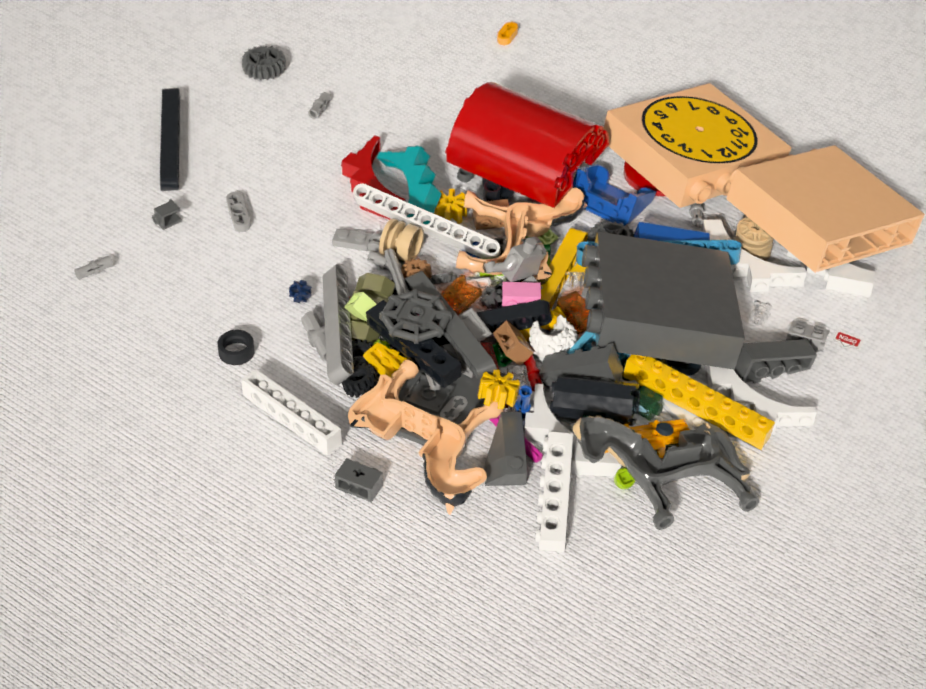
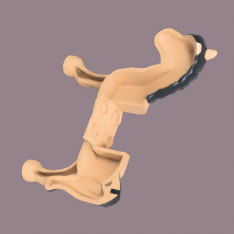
(520, 221)
(446, 440)

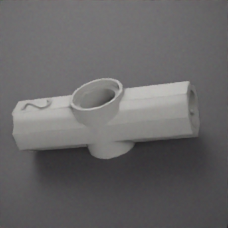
(315, 332)

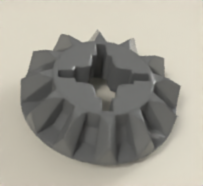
(443, 278)

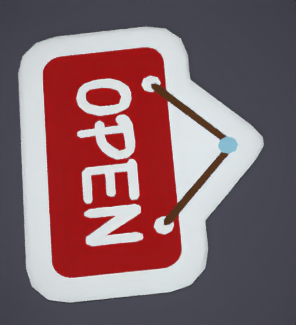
(847, 340)

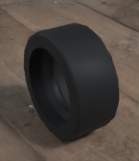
(238, 357)

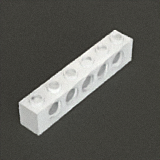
(292, 412)
(554, 538)

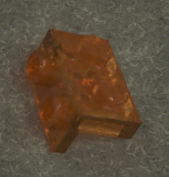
(461, 294)

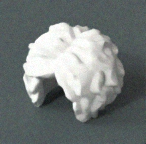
(558, 340)

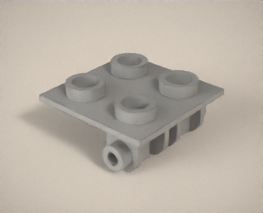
(816, 333)

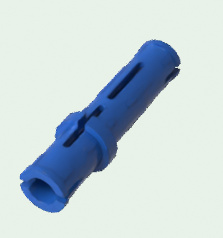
(523, 402)

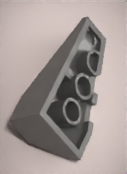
(507, 453)

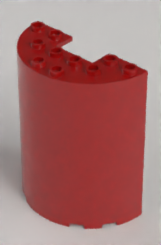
(522, 143)

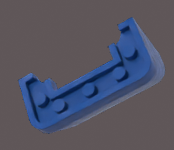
(608, 200)

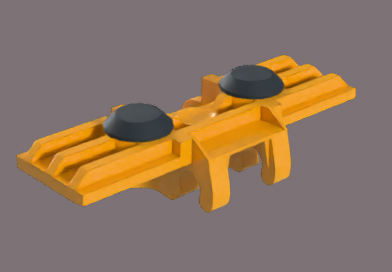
(661, 433)

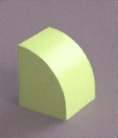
(359, 305)

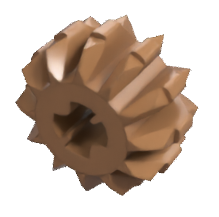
(414, 266)

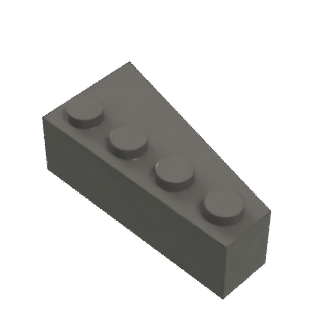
(773, 359)

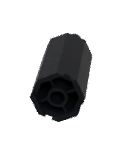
(595, 398)

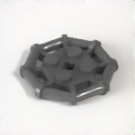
(421, 304)

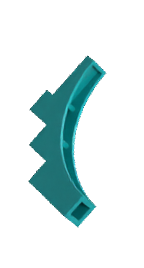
(418, 175)

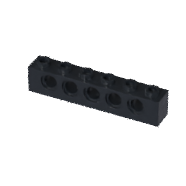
(426, 354)

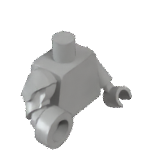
(521, 261)

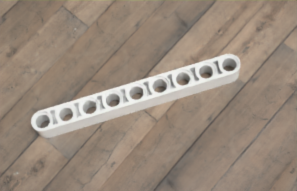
(422, 215)

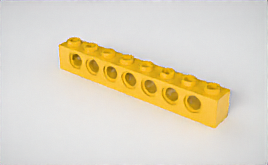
(700, 400)

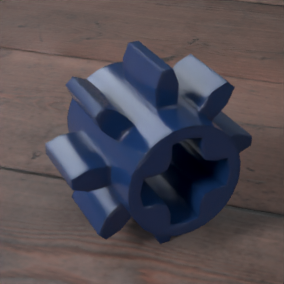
(300, 291)

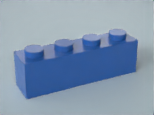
(667, 233)

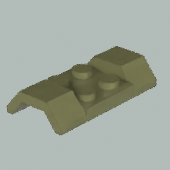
(378, 289)

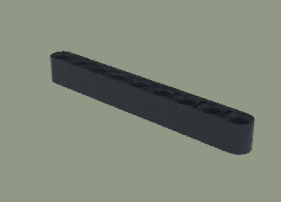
(170, 139)

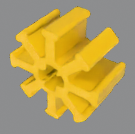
(451, 206)
(498, 389)

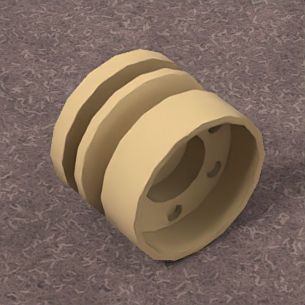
(403, 239)
(754, 239)

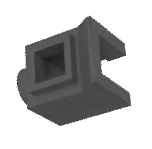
(166, 215)

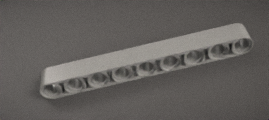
(337, 325)

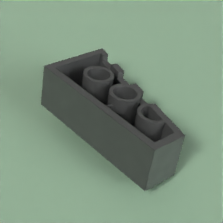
(592, 364)

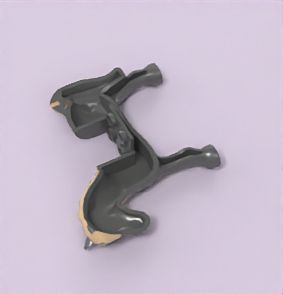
(700, 453)

